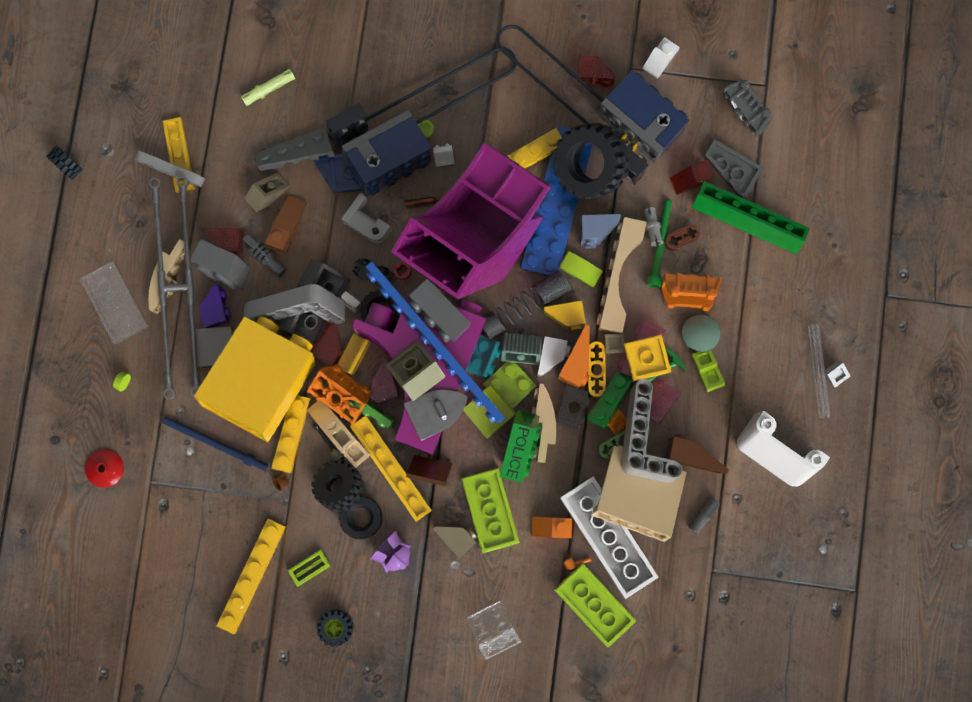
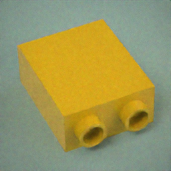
(257, 377)

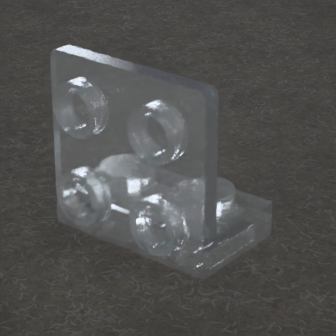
(493, 630)

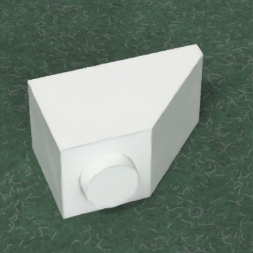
(552, 354)

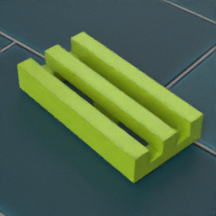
(323, 559)

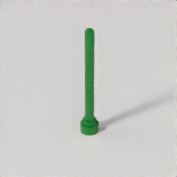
(654, 279)

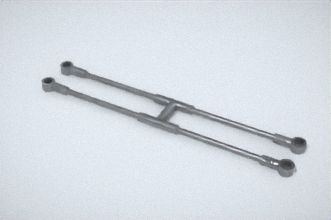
(164, 288)

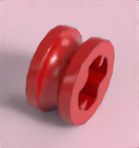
(406, 275)

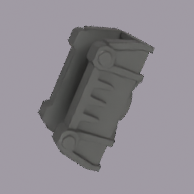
(748, 106)

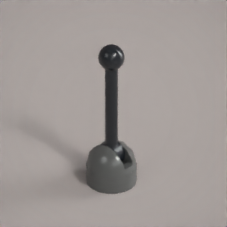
(335, 454)

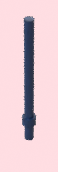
(248, 459)

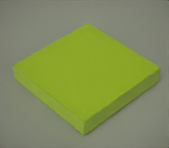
(478, 416)

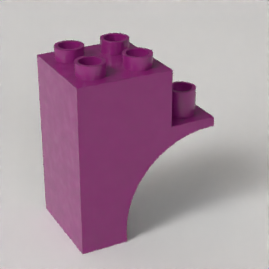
(477, 226)
(377, 329)

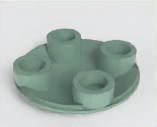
(701, 333)

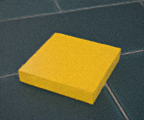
(647, 358)

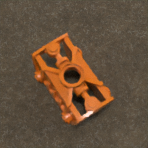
(690, 290)
(343, 386)

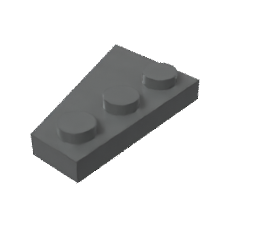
(733, 167)

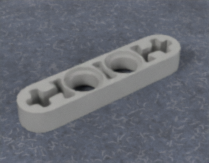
(168, 168)

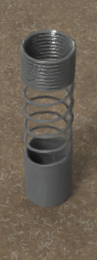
(547, 290)

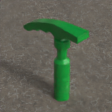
(676, 361)

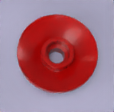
(113, 468)

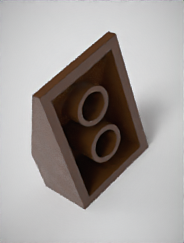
(692, 455)
(430, 470)

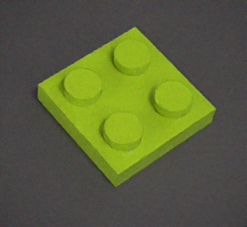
(511, 383)

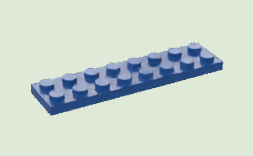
(549, 240)

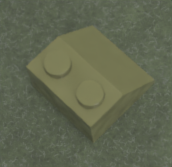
(415, 371)

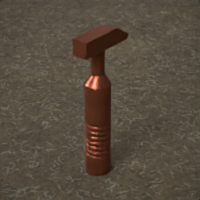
(423, 201)

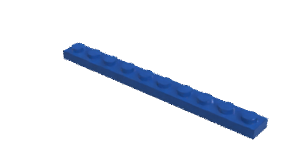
(439, 351)

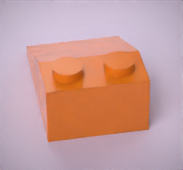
(577, 365)

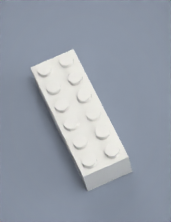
(609, 541)

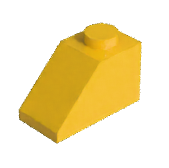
(567, 315)

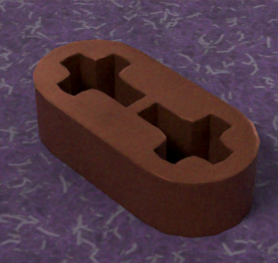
(680, 234)

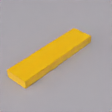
(177, 147)

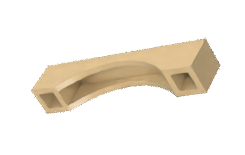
(613, 313)

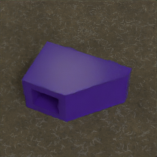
(214, 309)

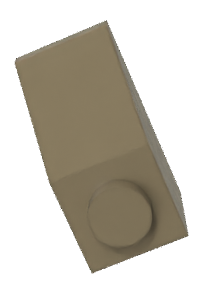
(266, 191)
(456, 538)

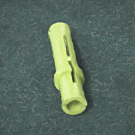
(267, 87)

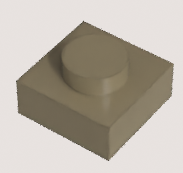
(614, 343)

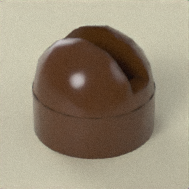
(280, 482)

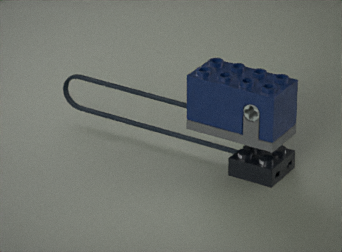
(630, 109)
(393, 147)

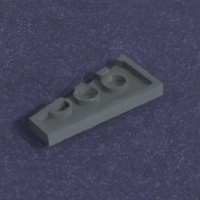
(293, 151)

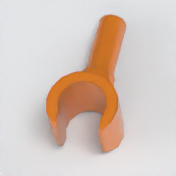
(570, 564)

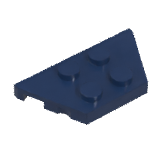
(336, 174)

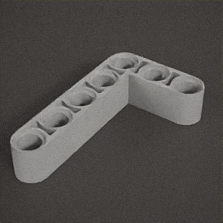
(296, 302)
(640, 437)

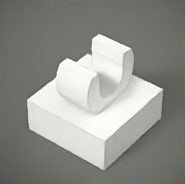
(443, 155)

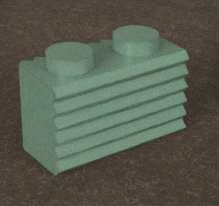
(521, 348)

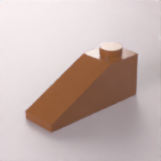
(285, 225)

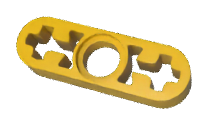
(603, 374)

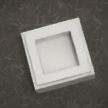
(351, 303)

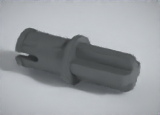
(704, 516)

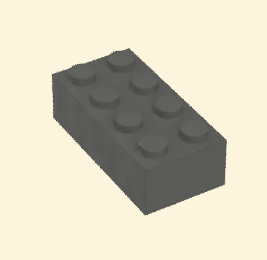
(220, 265)

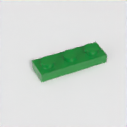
(610, 400)

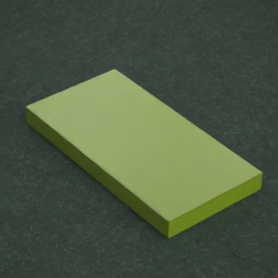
(490, 510)
(595, 605)

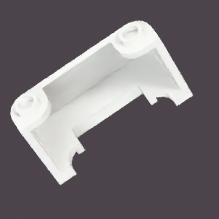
(762, 447)

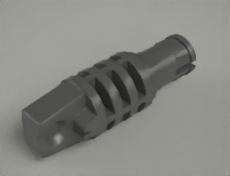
(263, 255)

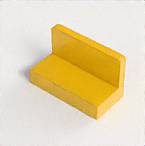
(354, 354)

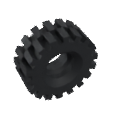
(346, 494)

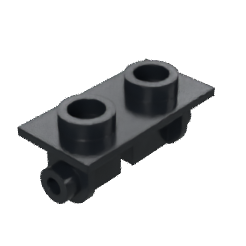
(361, 271)

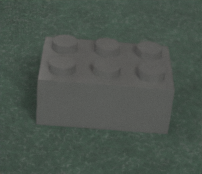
(438, 312)

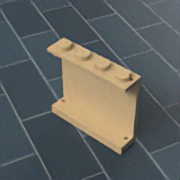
(638, 502)

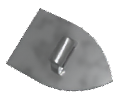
(435, 411)

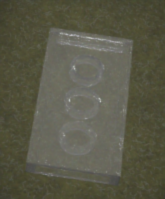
(114, 303)

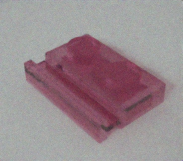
(663, 399)

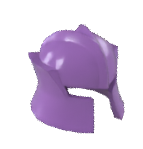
(392, 553)

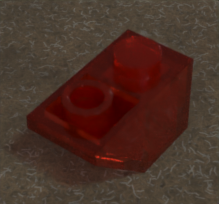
(594, 71)
(330, 347)

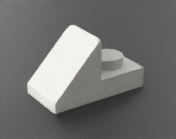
(660, 57)

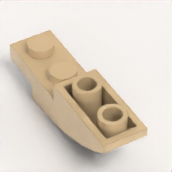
(171, 267)
(547, 418)
(338, 433)

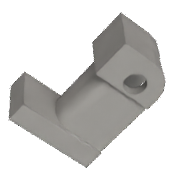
(364, 224)

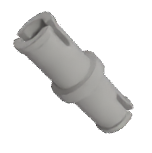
(653, 226)

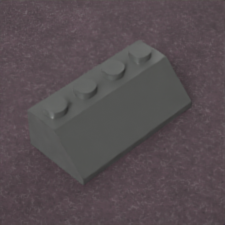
(308, 324)

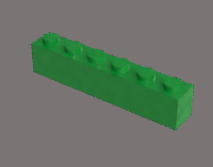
(750, 218)

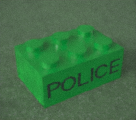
(521, 446)

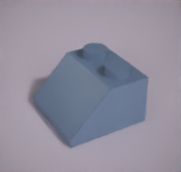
(596, 228)

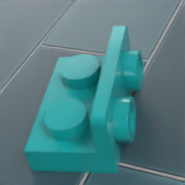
(483, 357)

